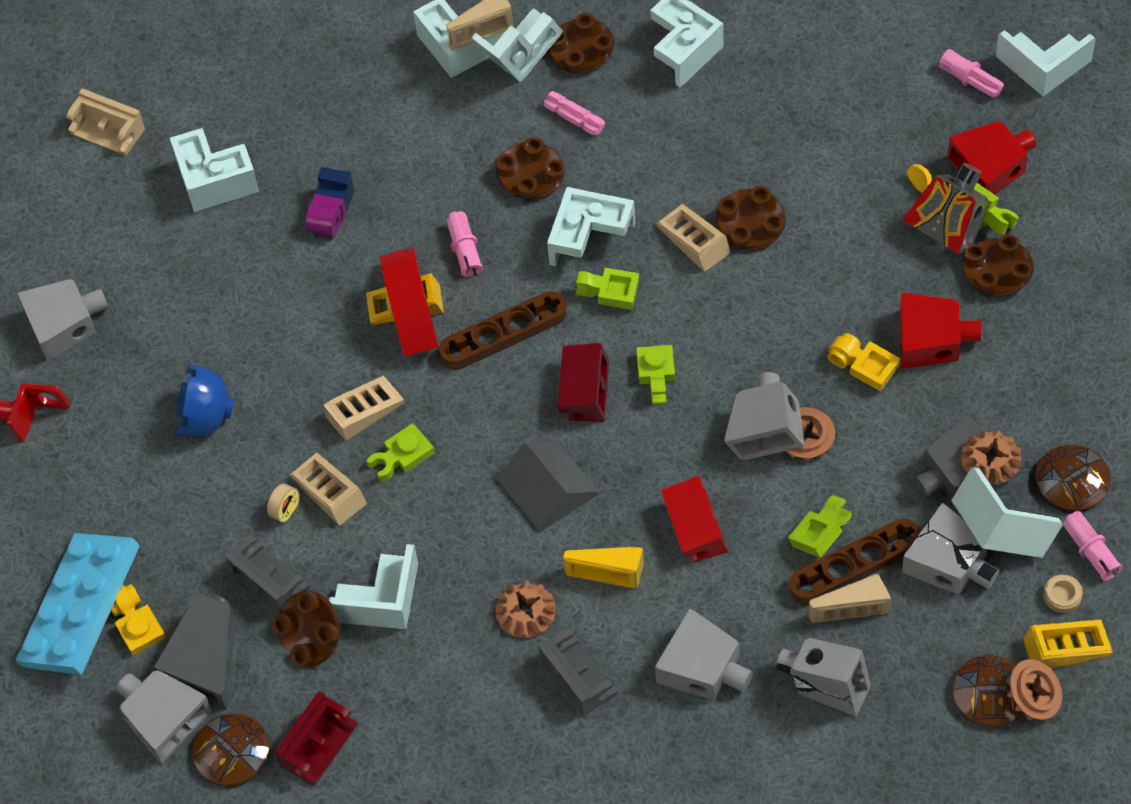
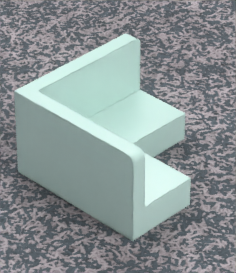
(432, 30)
(692, 37)
(522, 47)
(1040, 68)
(214, 176)
(585, 212)
(999, 527)
(386, 602)

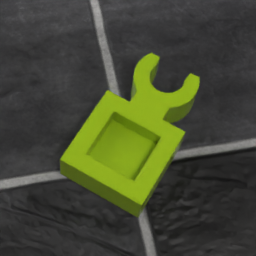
(403, 450)

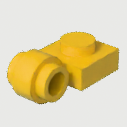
(870, 365)
(138, 626)

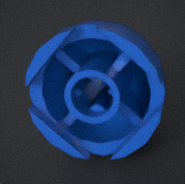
(202, 402)

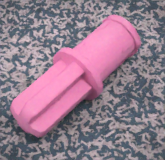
(970, 73)
(464, 244)
(1092, 545)

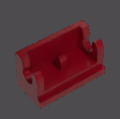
(583, 382)
(315, 738)

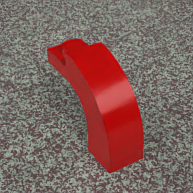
(408, 301)

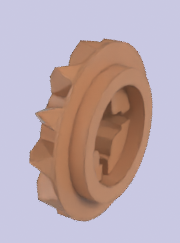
(822, 432)
(1003, 467)
(518, 623)
(1044, 683)

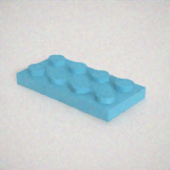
(77, 603)

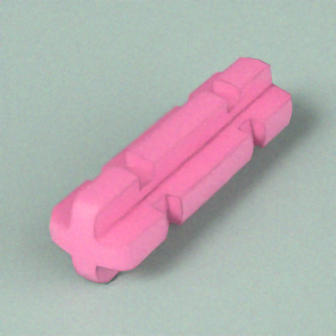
(574, 113)

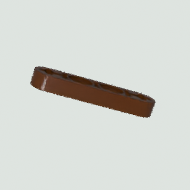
(500, 326)
(851, 557)

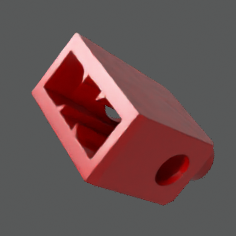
(994, 152)
(933, 330)

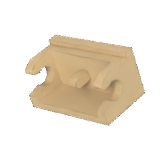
(105, 122)

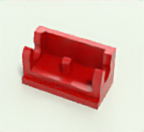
(694, 519)

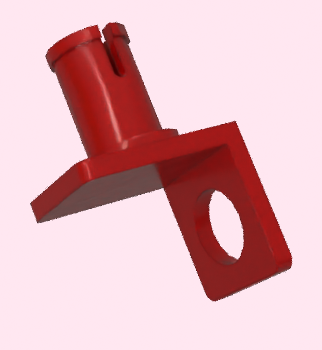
(21, 411)

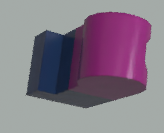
(330, 202)

